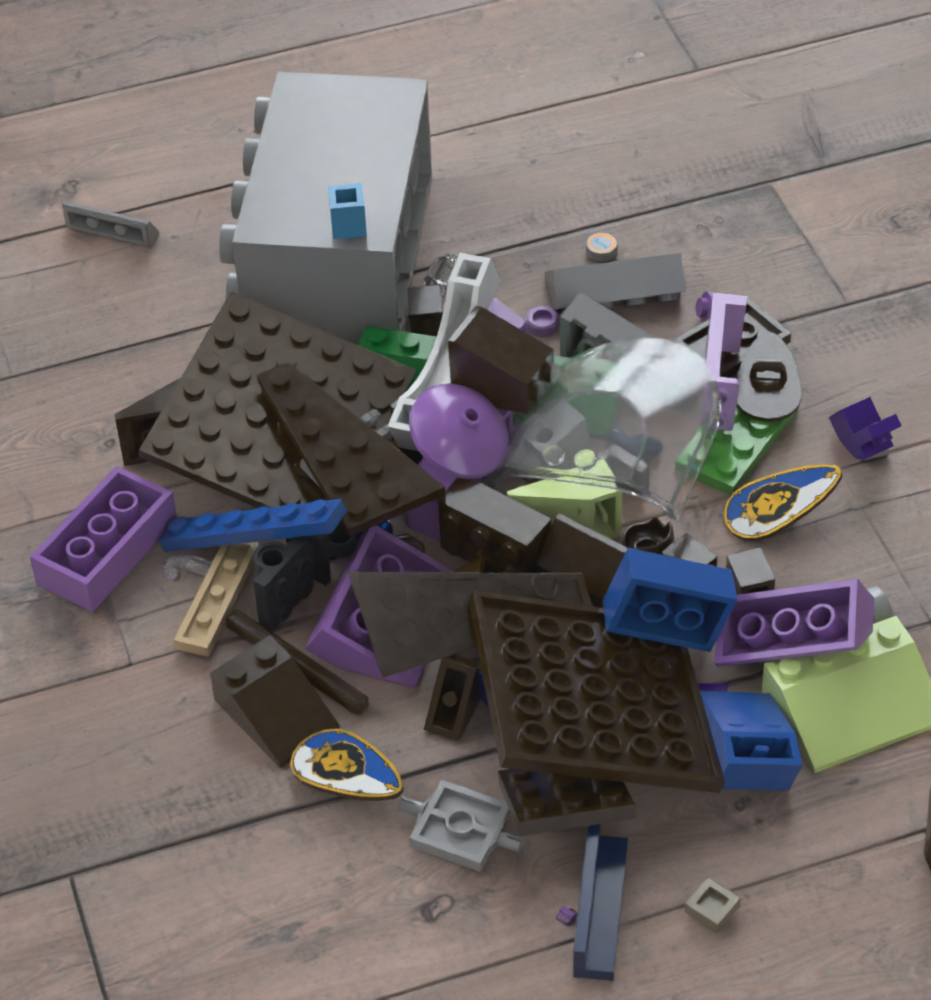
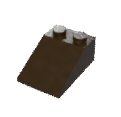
(137, 420)
(271, 699)

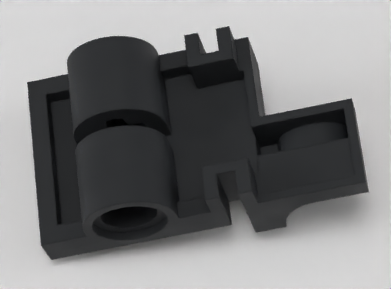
(288, 572)

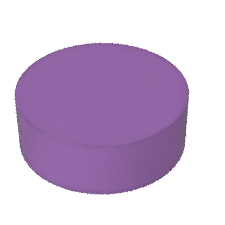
(542, 321)

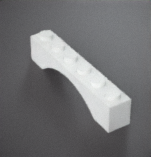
(469, 285)

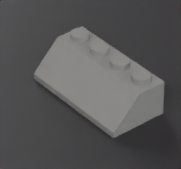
(618, 281)

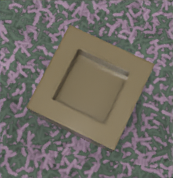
(712, 905)

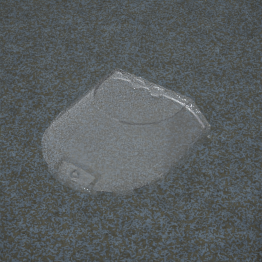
(621, 420)

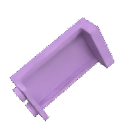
(725, 335)

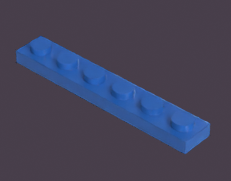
(253, 525)

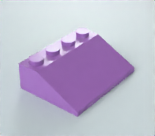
(340, 631)

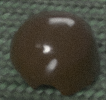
(648, 536)

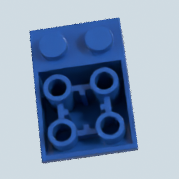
(752, 740)

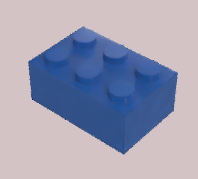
(669, 600)

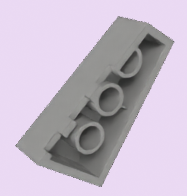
(590, 325)

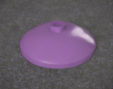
(458, 431)

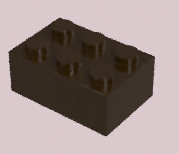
(484, 521)

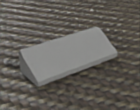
(109, 224)

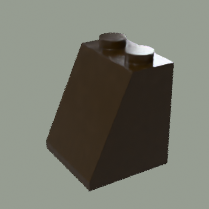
(500, 361)

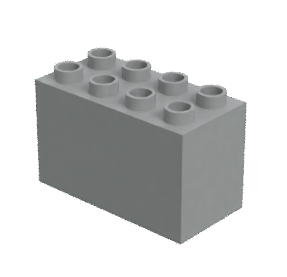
(320, 136)

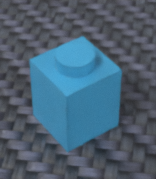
(347, 211)

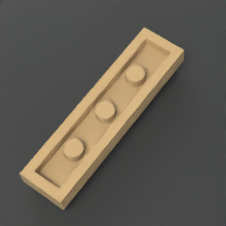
(215, 598)

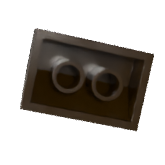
(579, 549)

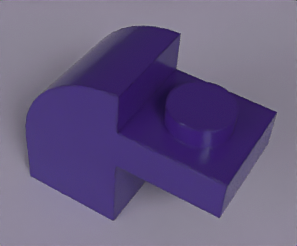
(863, 430)

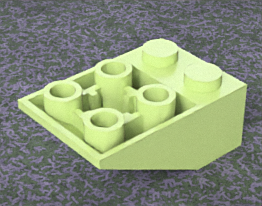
(588, 505)

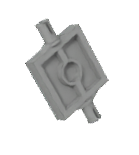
(460, 825)

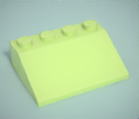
(853, 698)

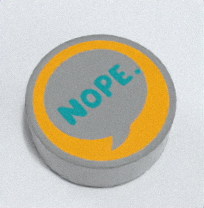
(601, 247)

